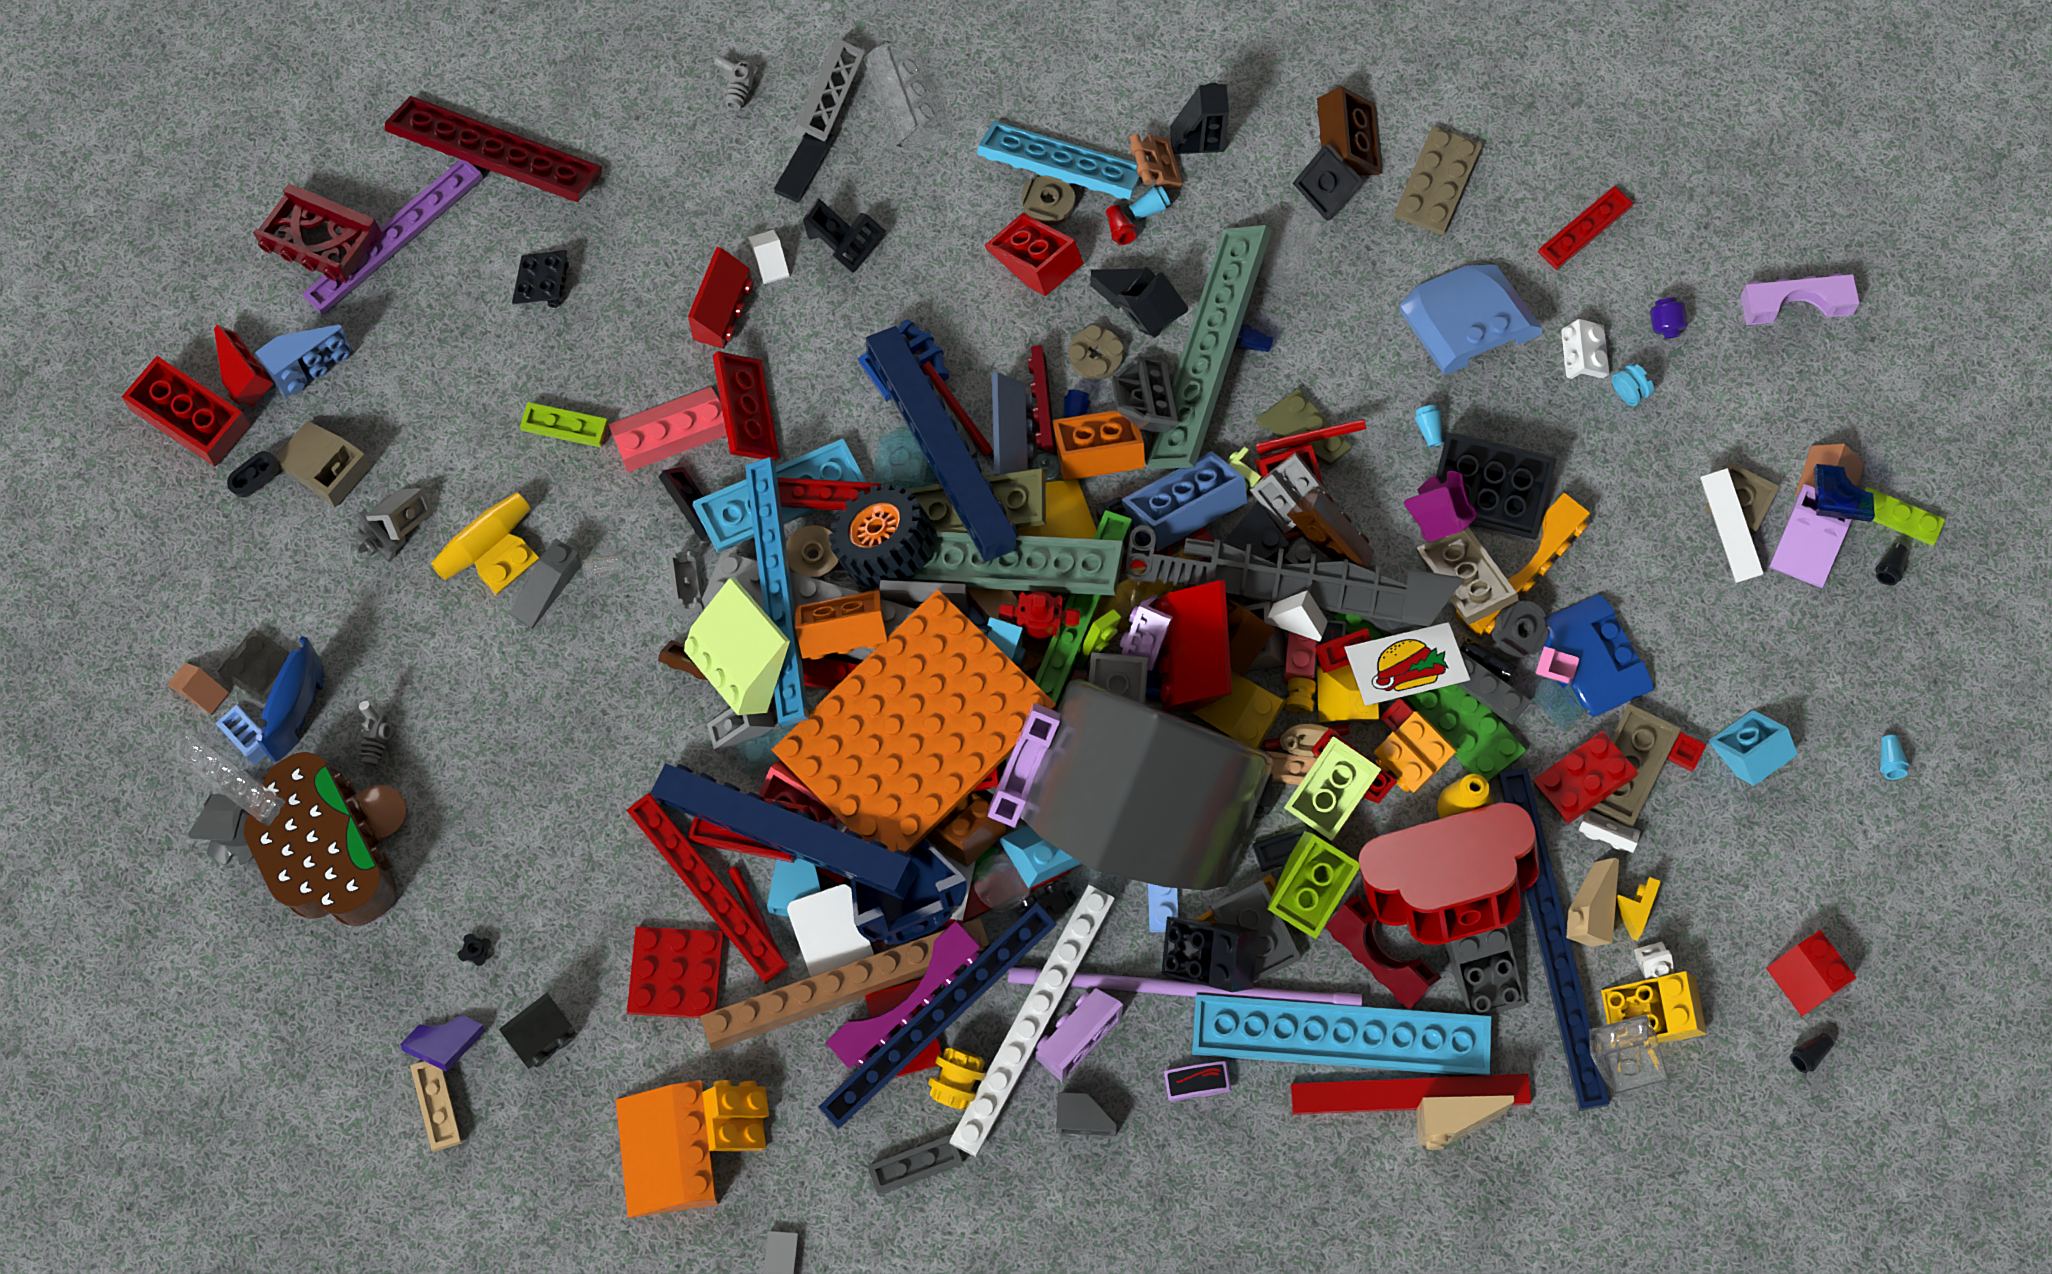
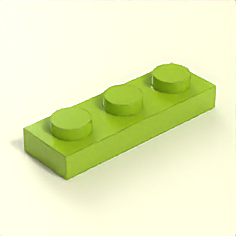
(564, 424)
(1906, 518)
(1097, 639)

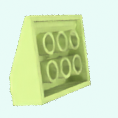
(738, 649)

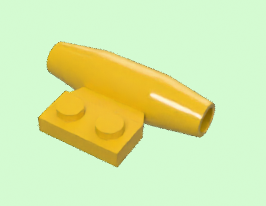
(488, 544)

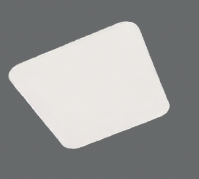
(828, 930)

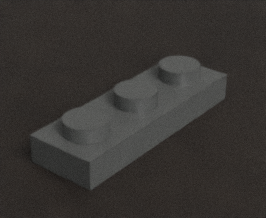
(914, 1165)

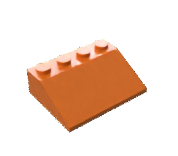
(666, 1150)

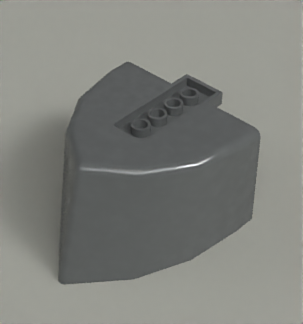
(1145, 791)

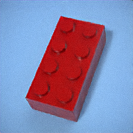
(185, 411)

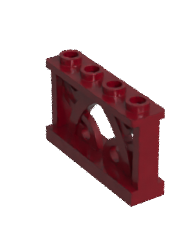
(317, 256)

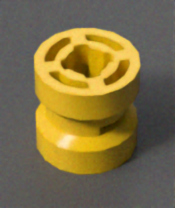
(1300, 695)

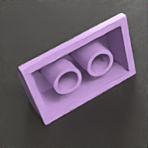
(1078, 1033)

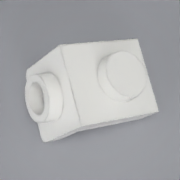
(1654, 960)

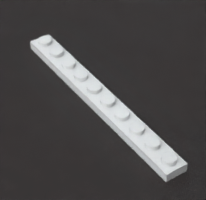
(1032, 1021)

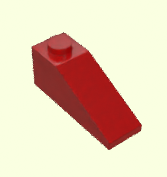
(240, 369)

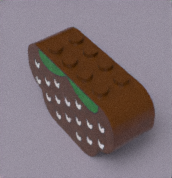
(319, 847)

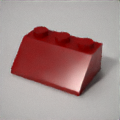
(720, 299)

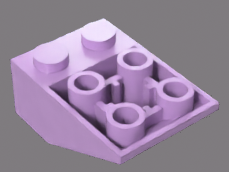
(1808, 541)

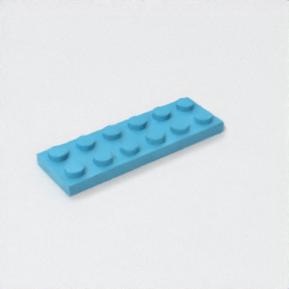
(1059, 160)
(728, 511)

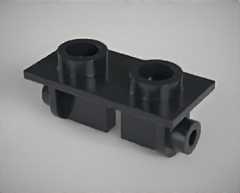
(1489, 660)
(1055, 897)

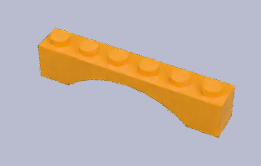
(1559, 526)

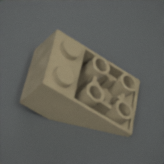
(323, 462)

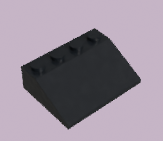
(1500, 481)

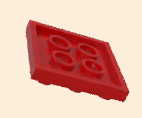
(675, 972)

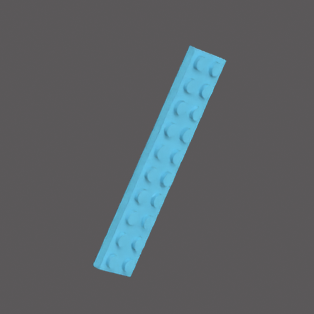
(1342, 1035)

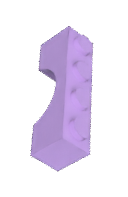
(1831, 294)
(1023, 764)

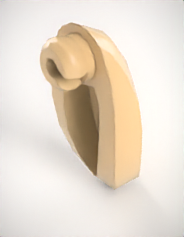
(1302, 738)

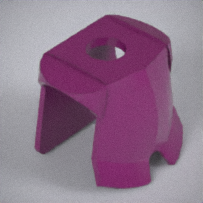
(1441, 507)

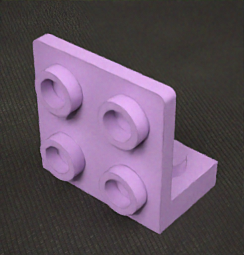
(1146, 632)

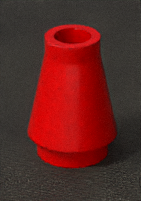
(1121, 227)

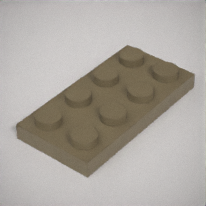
(1437, 180)
(1483, 584)
(1646, 744)

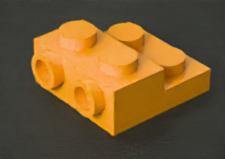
(1414, 753)
(735, 1116)

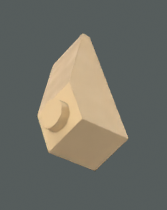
(1593, 908)

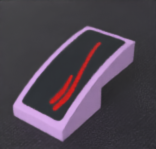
(1197, 1080)

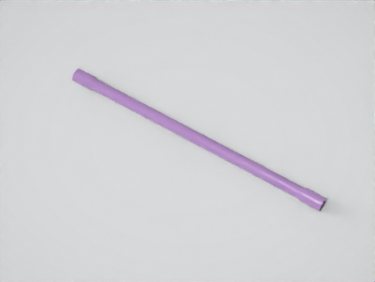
(1029, 975)

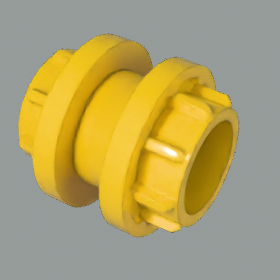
(957, 1078)

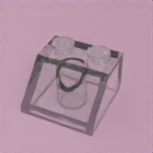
(1628, 1054)

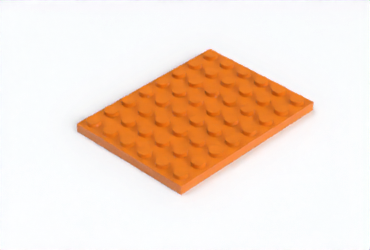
(913, 727)

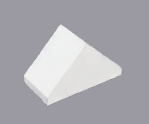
(769, 256)
(1299, 616)

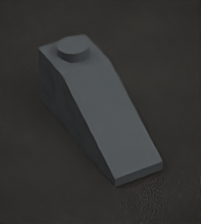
(546, 582)

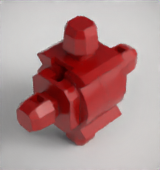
(1039, 614)

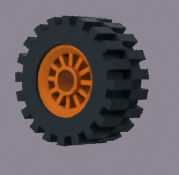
(882, 535)

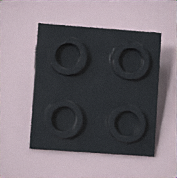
(541, 278)

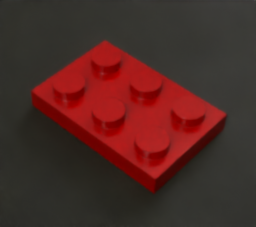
(1585, 777)

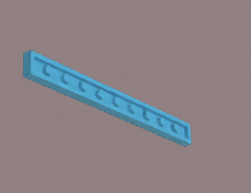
(777, 586)

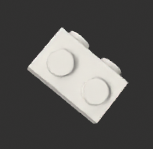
(1585, 349)

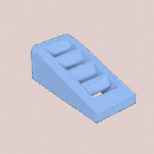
(251, 749)

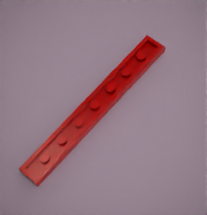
(707, 888)
(1401, 1093)

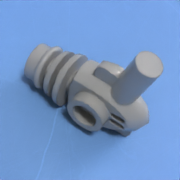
(739, 79)
(375, 732)

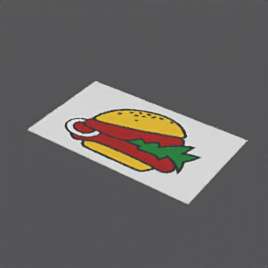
(1407, 663)

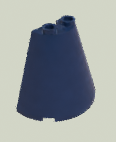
(925, 908)

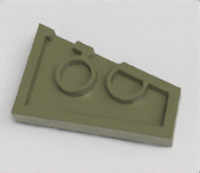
(1298, 415)

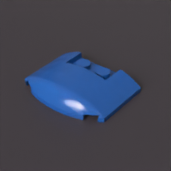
(1608, 665)
(290, 700)

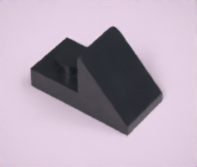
(825, 224)

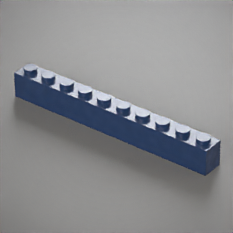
(941, 444)
(786, 831)
(936, 1016)

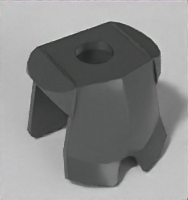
(223, 825)

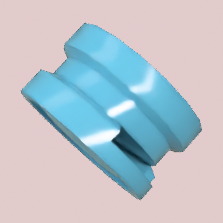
(1632, 384)

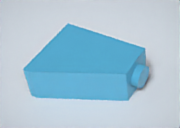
(791, 883)

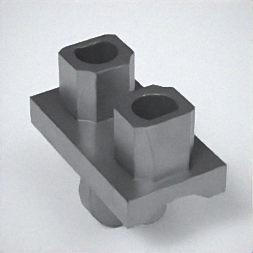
(374, 539)

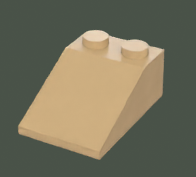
(1450, 1118)

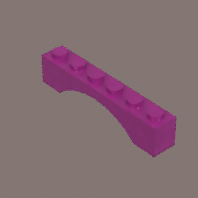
(860, 1035)

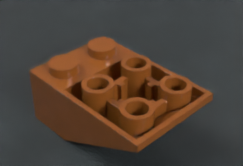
(967, 831)

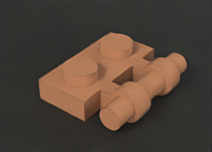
(1161, 161)

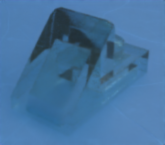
(1557, 702)

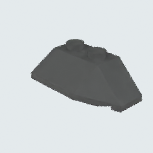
(1145, 395)

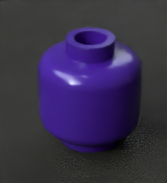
(1668, 317)

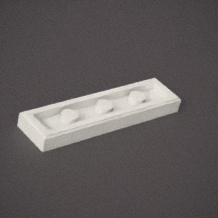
(1731, 525)

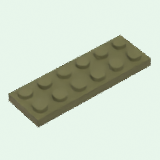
(1019, 492)

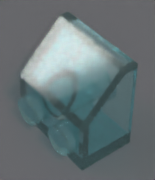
(900, 461)

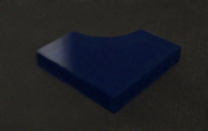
(1839, 496)

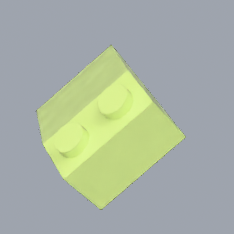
(1333, 789)

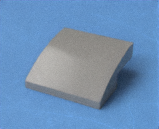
(1285, 488)

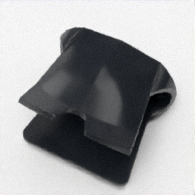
(1152, 302)

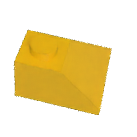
(1341, 699)

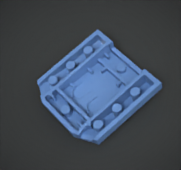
(1467, 315)

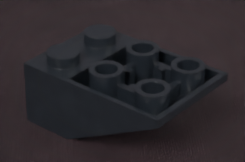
(1210, 953)

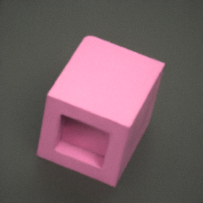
(1557, 666)

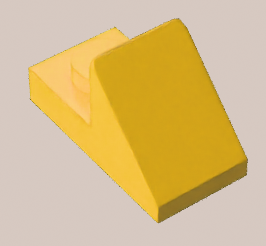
(1636, 913)

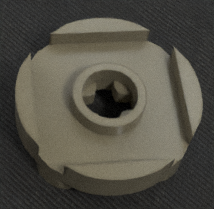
(1051, 212)
(1095, 338)

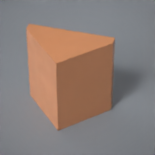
(1832, 455)

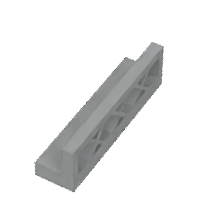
(818, 90)

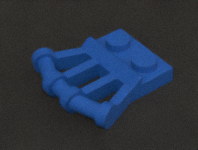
(921, 340)

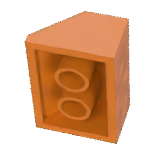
(1097, 445)
(840, 625)

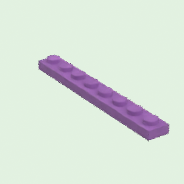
(398, 232)

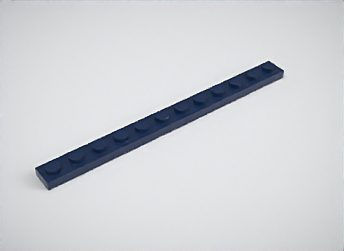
(1558, 956)

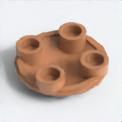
(384, 808)

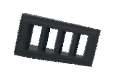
(870, 241)

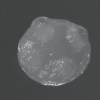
(1000, 883)

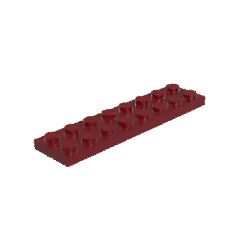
(493, 148)

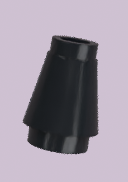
(1892, 565)
(1810, 1053)

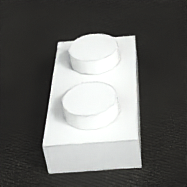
(1610, 831)

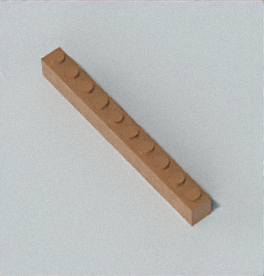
(825, 991)

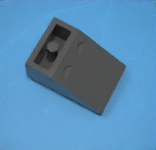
(1486, 972)

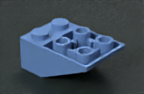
(303, 355)

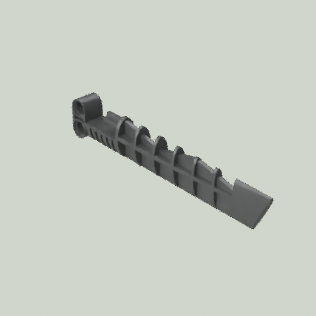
(1332, 585)

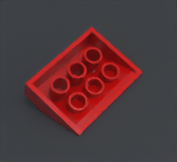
(1196, 648)

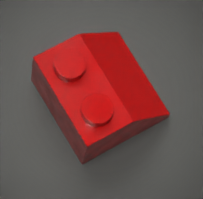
(1811, 973)

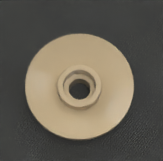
(807, 540)

